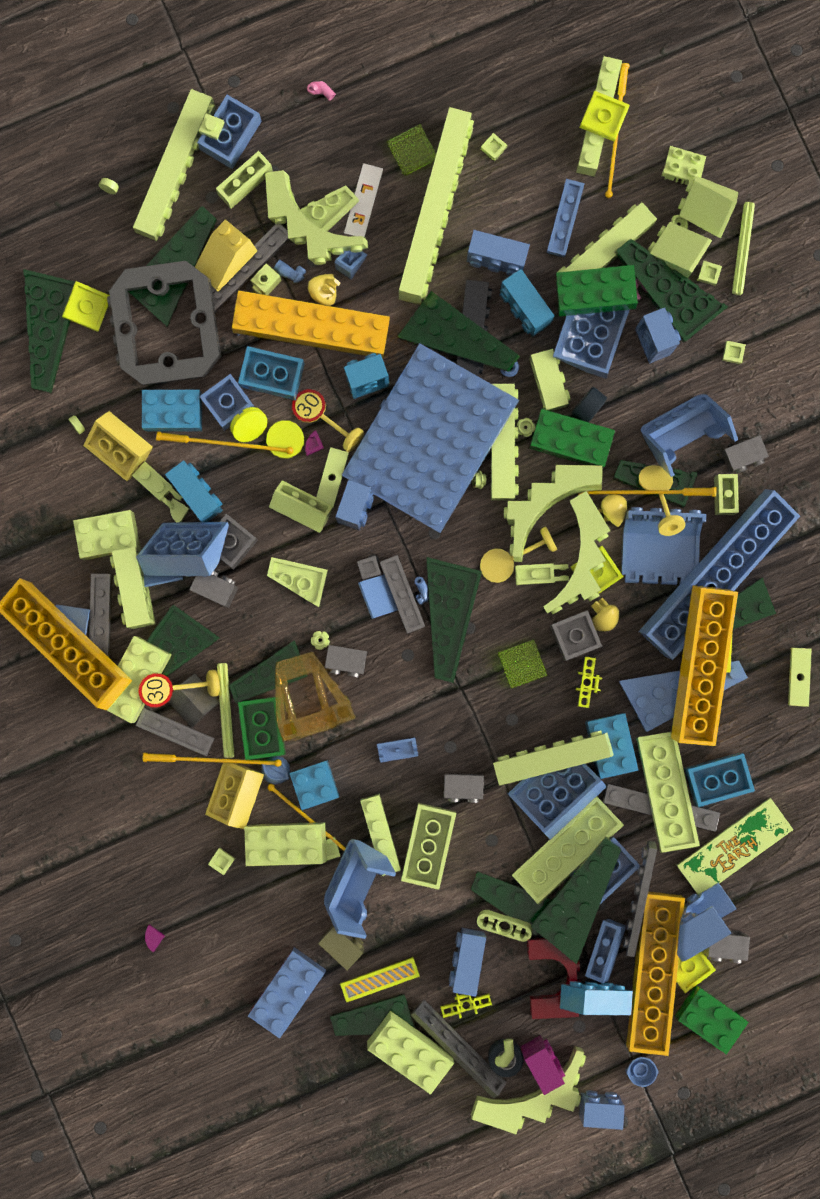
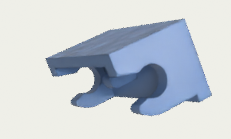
(397, 749)

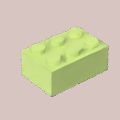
(106, 533)

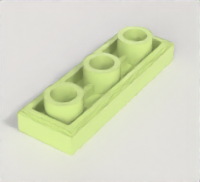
(334, 466)
(799, 664)

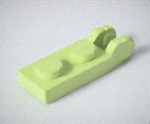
(155, 484)
(539, 574)

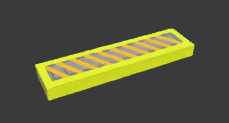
(379, 979)

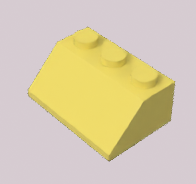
(117, 445)
(234, 795)

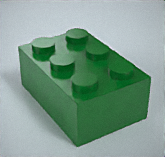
(260, 729)
(711, 1019)

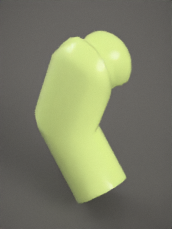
(508, 1055)

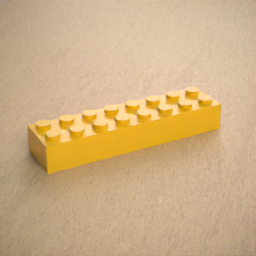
(310, 324)
(63, 644)
(704, 665)
(655, 975)

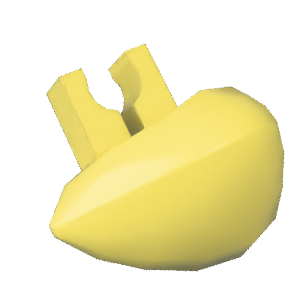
(323, 289)
(614, 509)
(606, 617)

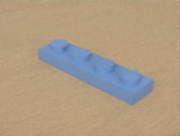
(565, 218)

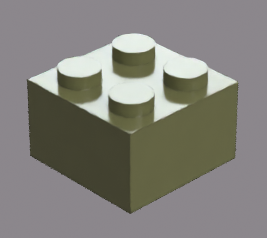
(341, 947)

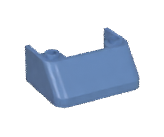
(685, 425)
(351, 884)
(702, 921)

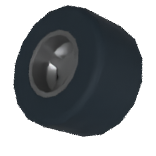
(589, 405)
(515, 1065)

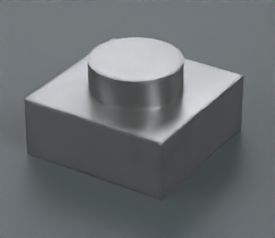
(369, 568)

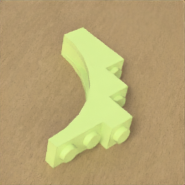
(284, 208)
(565, 482)
(582, 582)
(508, 1113)

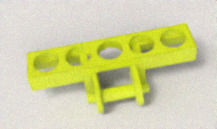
(591, 677)
(460, 1003)

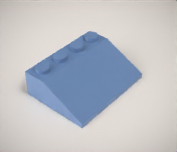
(591, 340)
(183, 549)
(557, 796)

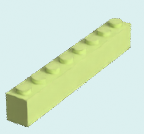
(173, 166)

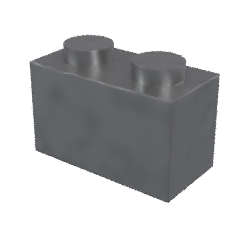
(745, 454)
(345, 660)
(463, 787)

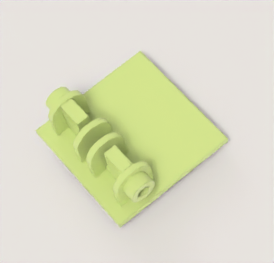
(683, 165)

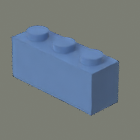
(605, 950)

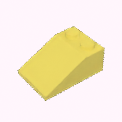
(225, 254)

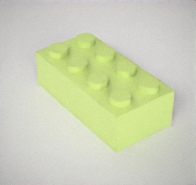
(133, 594)
(137, 662)
(285, 844)
(428, 846)
(410, 1052)

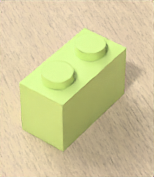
(726, 494)

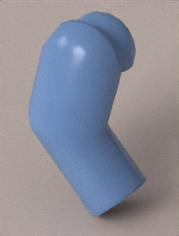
(422, 587)

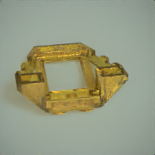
(315, 723)

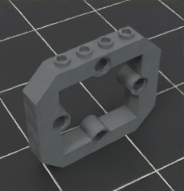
(145, 278)

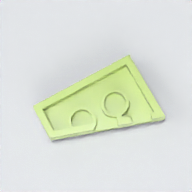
(331, 208)
(299, 578)

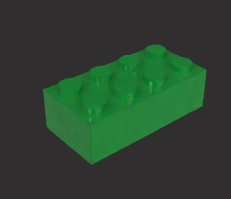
(596, 290)
(571, 439)

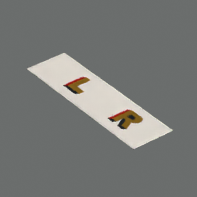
(366, 193)

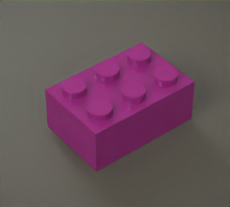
(543, 1064)

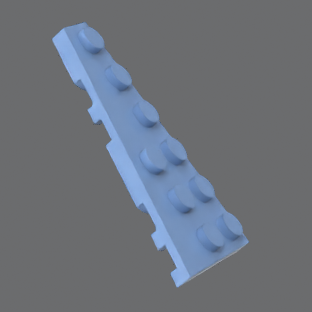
(656, 695)

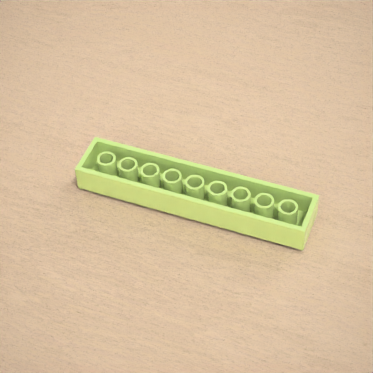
(436, 202)

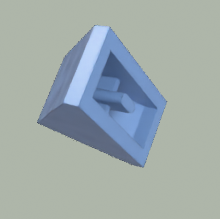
(349, 263)

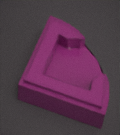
(313, 444)
(153, 937)

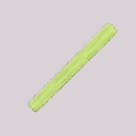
(743, 248)
(225, 710)

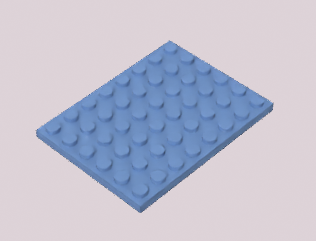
(430, 437)

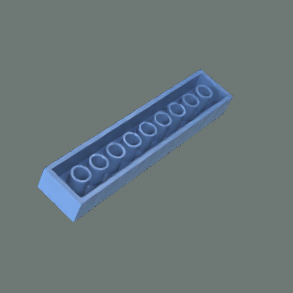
(722, 567)

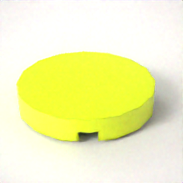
(248, 424)
(284, 435)

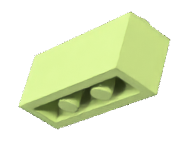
(244, 180)
(549, 380)
(300, 506)

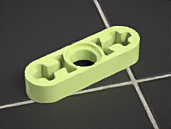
(498, 930)

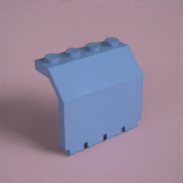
(655, 555)

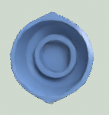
(275, 774)
(642, 1071)

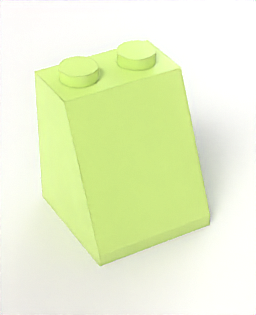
(708, 205)
(679, 248)

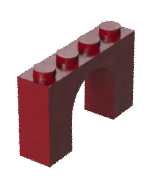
(549, 1005)

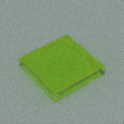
(412, 149)
(522, 664)

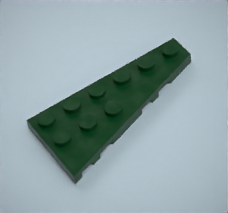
(183, 246)
(449, 331)
(181, 637)
(574, 908)

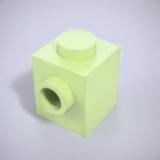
(265, 280)

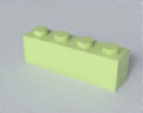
(380, 829)

